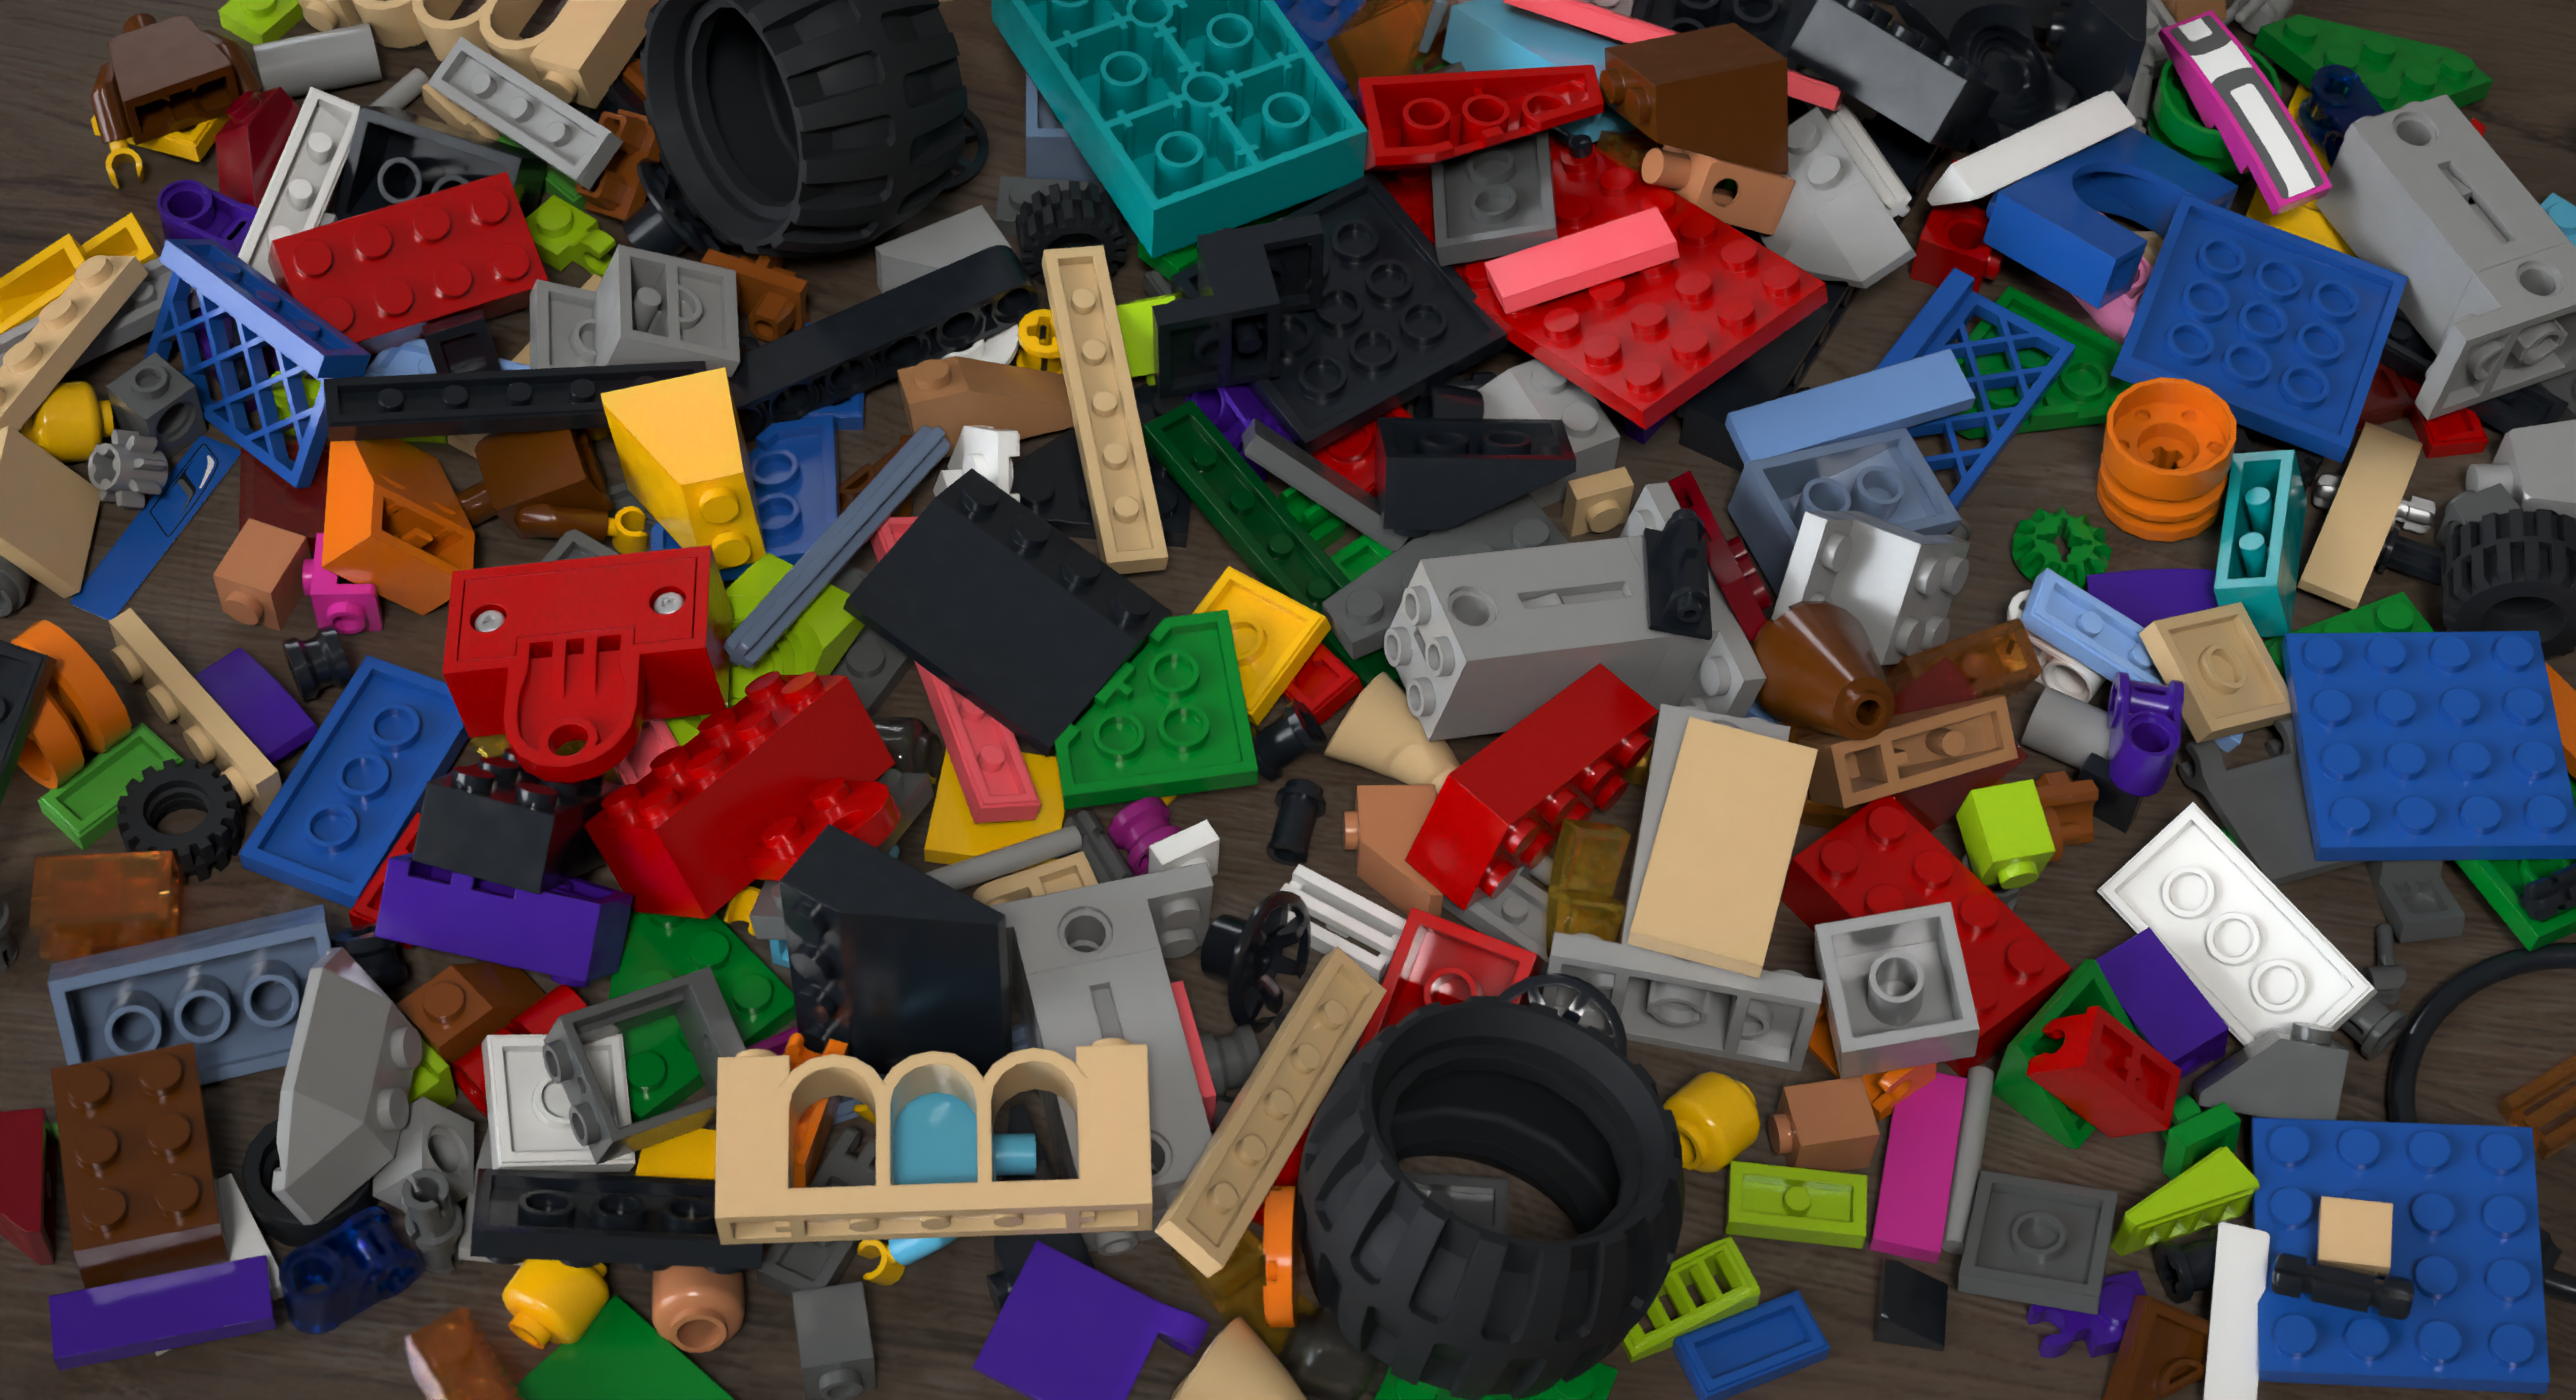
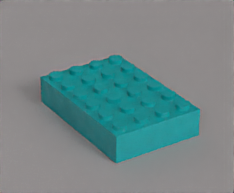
(1188, 108)

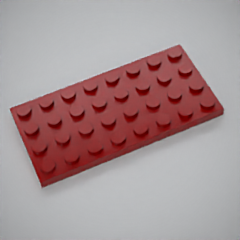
(1655, 332)

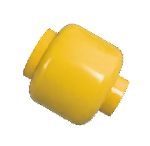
(70, 422)
(1714, 1121)
(554, 1301)

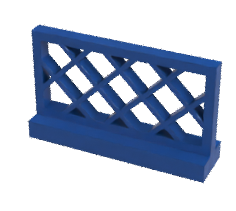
(263, 318)
(1935, 330)

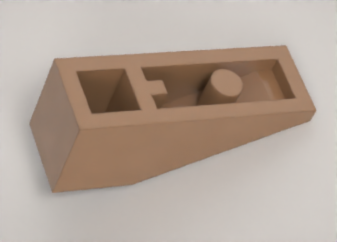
(982, 392)
(1911, 752)

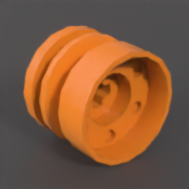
(2166, 459)

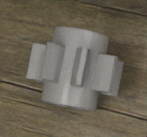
(128, 469)

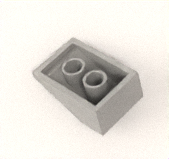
(1542, 393)

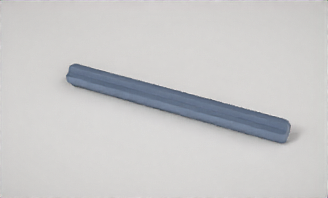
(836, 547)

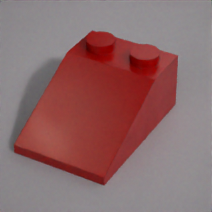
(1446, 965)

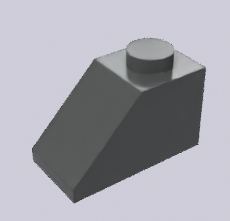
(2280, 1076)

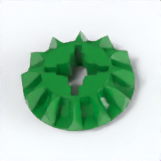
(2034, 547)

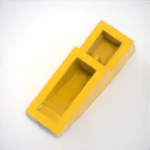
(52, 270)

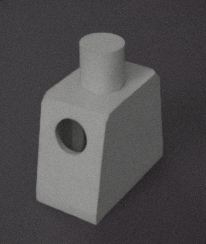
(2534, 467)

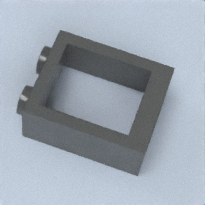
(708, 1032)

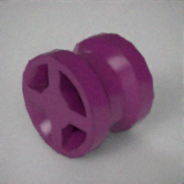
(1140, 826)

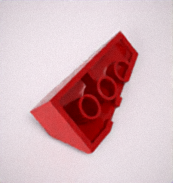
(1453, 114)

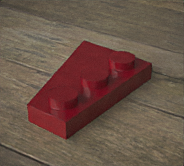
(1727, 560)

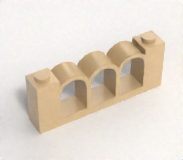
(570, 59)
(765, 1098)

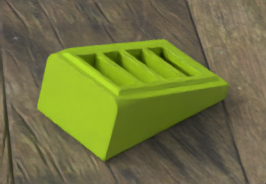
(2197, 1199)
(1696, 1268)

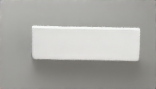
(2032, 149)
(304, 176)

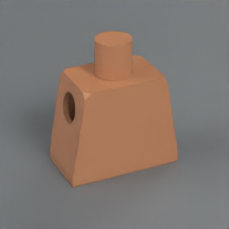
(1701, 179)

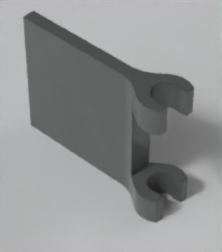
(2261, 805)

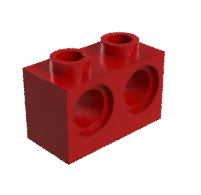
(1955, 240)

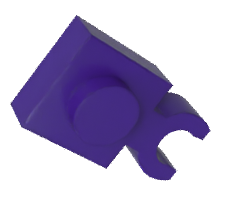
(2101, 1331)

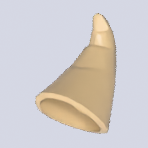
(1390, 740)
(1238, 1369)

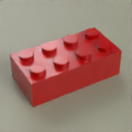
(414, 263)
(1515, 792)
(1892, 863)

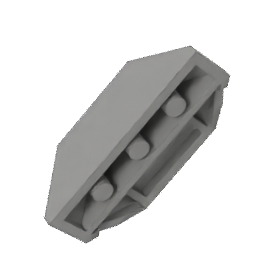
(1833, 215)
(341, 1088)

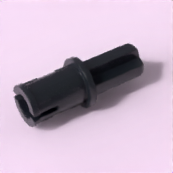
(2410, 558)

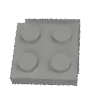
(641, 314)
(1880, 574)

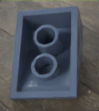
(1868, 474)

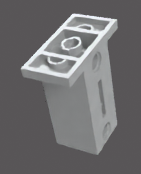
(2479, 253)
(1512, 628)
(1095, 970)
(1673, 998)

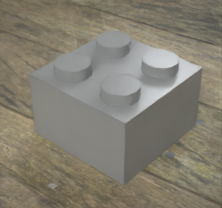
(1896, 990)

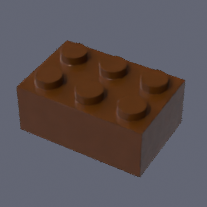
(139, 1165)

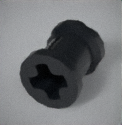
(1287, 740)
(2186, 1267)

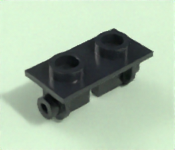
(1678, 577)

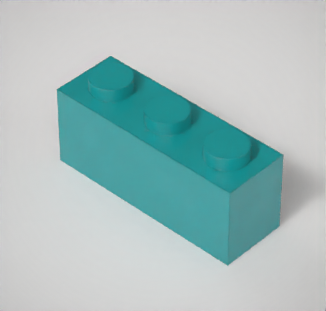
(2262, 538)

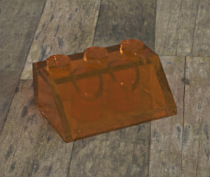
(1389, 38)

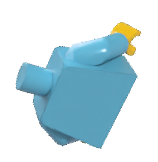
(932, 1146)

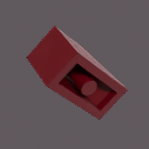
(253, 143)
(28, 1182)

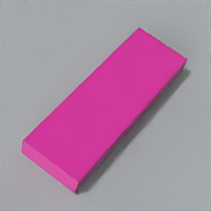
(1919, 1171)

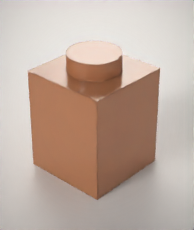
(262, 575)
(1825, 1125)

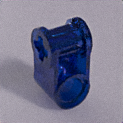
(2334, 113)
(352, 1268)

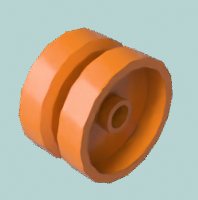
(75, 712)

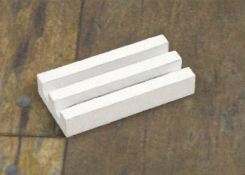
(1347, 916)

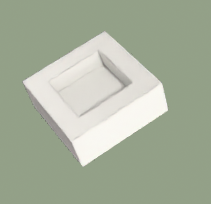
(1186, 848)

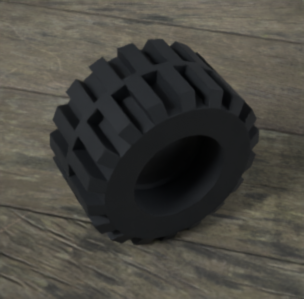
(2513, 577)

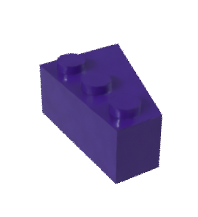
(565, 932)

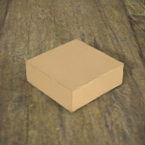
(2355, 1233)

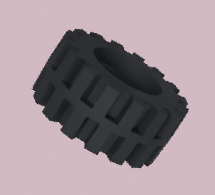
(180, 789)

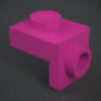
(336, 601)

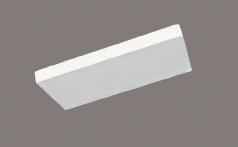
(2234, 932)

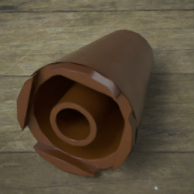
(1823, 672)

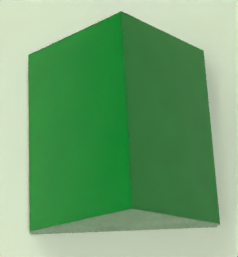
(2081, 990)

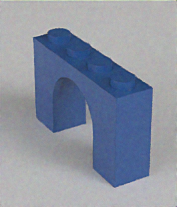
(2054, 222)

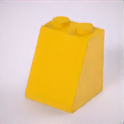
(689, 462)

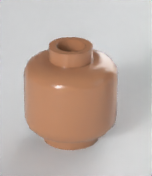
(697, 1307)

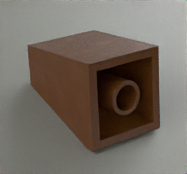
(1704, 94)

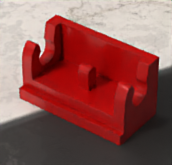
(2107, 1074)

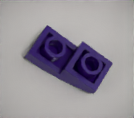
(2155, 592)
(257, 705)

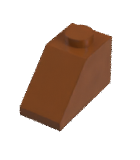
(467, 1005)

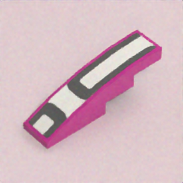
(2245, 110)

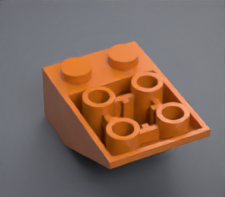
(394, 522)

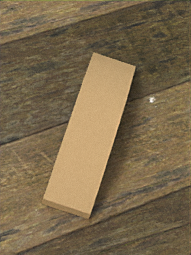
(2360, 516)

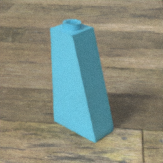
(1507, 37)

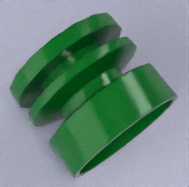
(2179, 126)

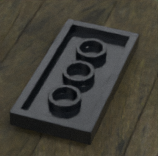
(602, 1220)

